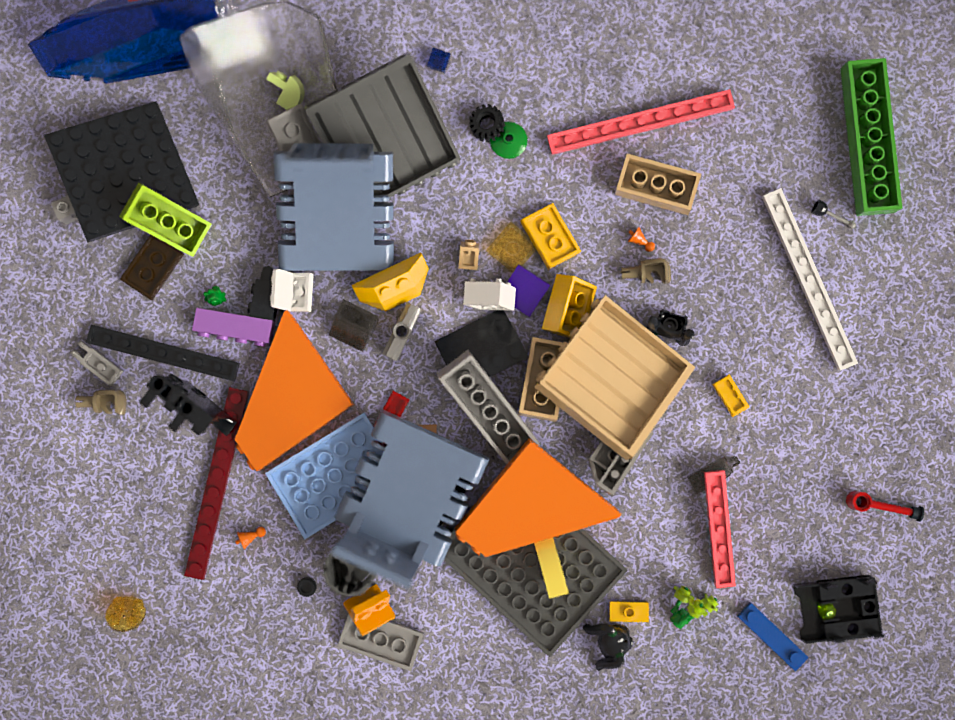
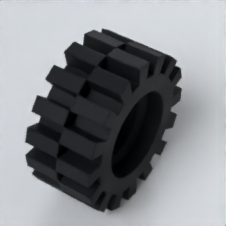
(483, 113)

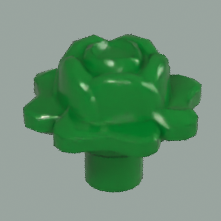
(214, 296)

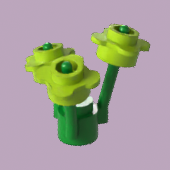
(695, 608)

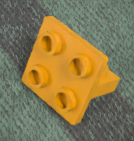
(369, 609)

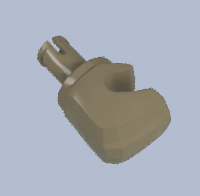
(646, 268)
(102, 400)

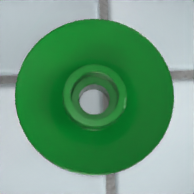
(512, 148)

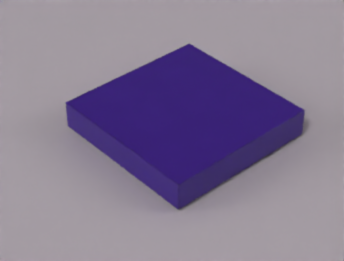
(529, 289)

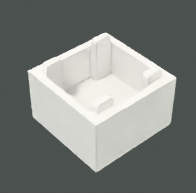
(489, 295)

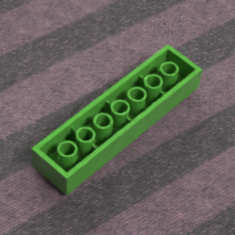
(871, 137)

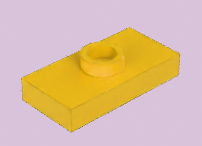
(730, 395)
(628, 611)

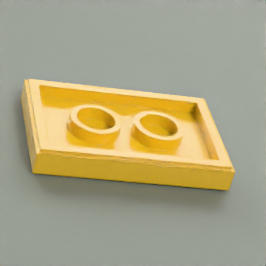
(550, 236)

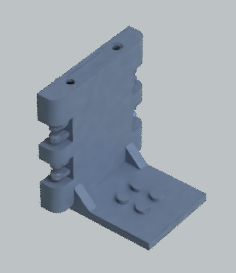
(334, 207)
(405, 499)

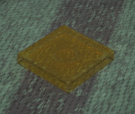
(511, 247)

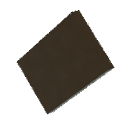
(151, 267)

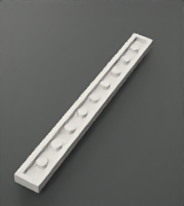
(809, 279)

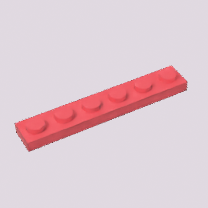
(719, 529)

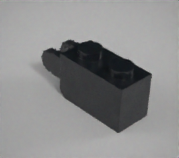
(261, 290)

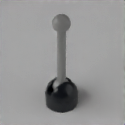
(820, 209)

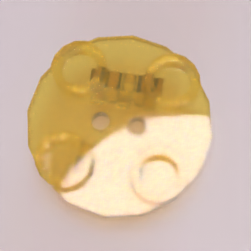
(117, 611)

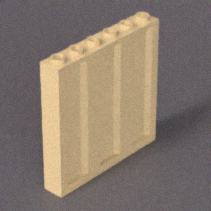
(614, 377)

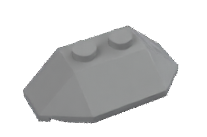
(610, 468)

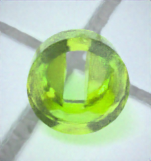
(826, 611)

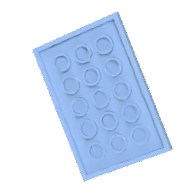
(319, 475)

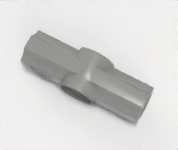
(395, 343)

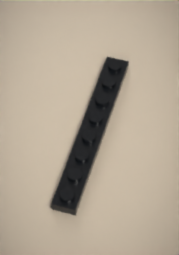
(162, 353)

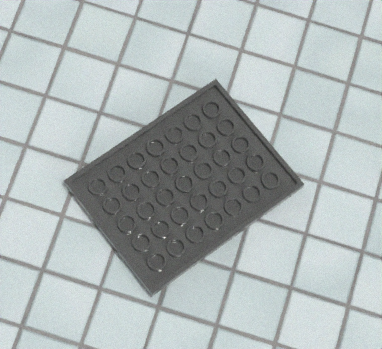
(518, 590)

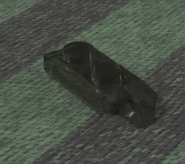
(697, 478)

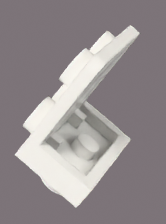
(291, 291)

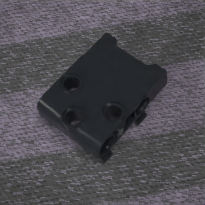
(189, 403)
(848, 609)

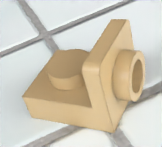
(469, 255)

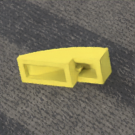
(551, 568)

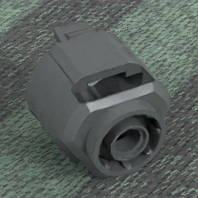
(345, 576)

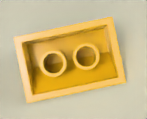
(568, 304)

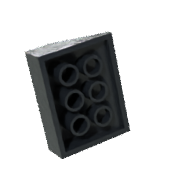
(489, 341)

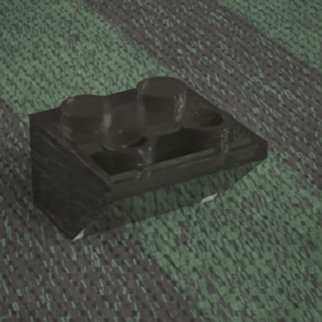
(353, 325)

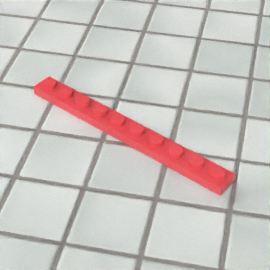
(641, 122)

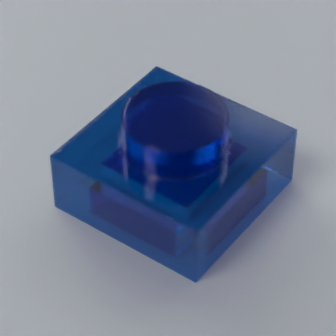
(438, 60)

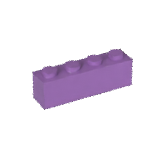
(233, 326)

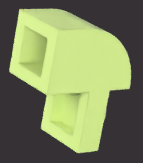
(292, 88)

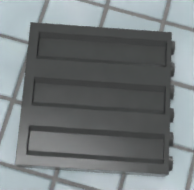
(393, 114)

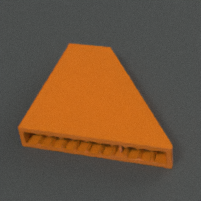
(290, 399)
(531, 503)

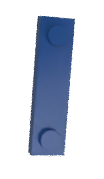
(772, 636)

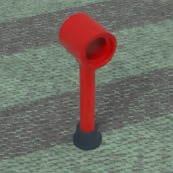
(867, 503)

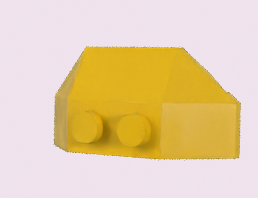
(393, 285)

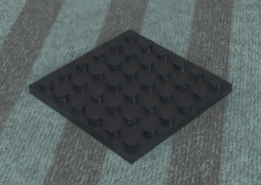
(107, 160)

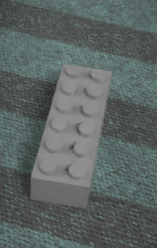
(485, 405)

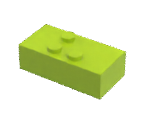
(165, 220)

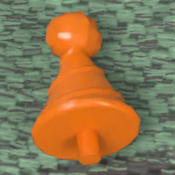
(638, 238)
(246, 538)

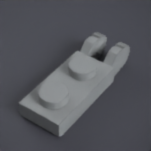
(98, 364)

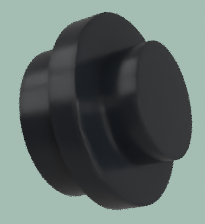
(306, 586)

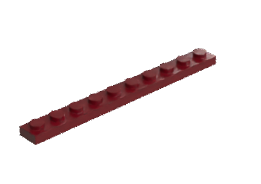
(215, 488)

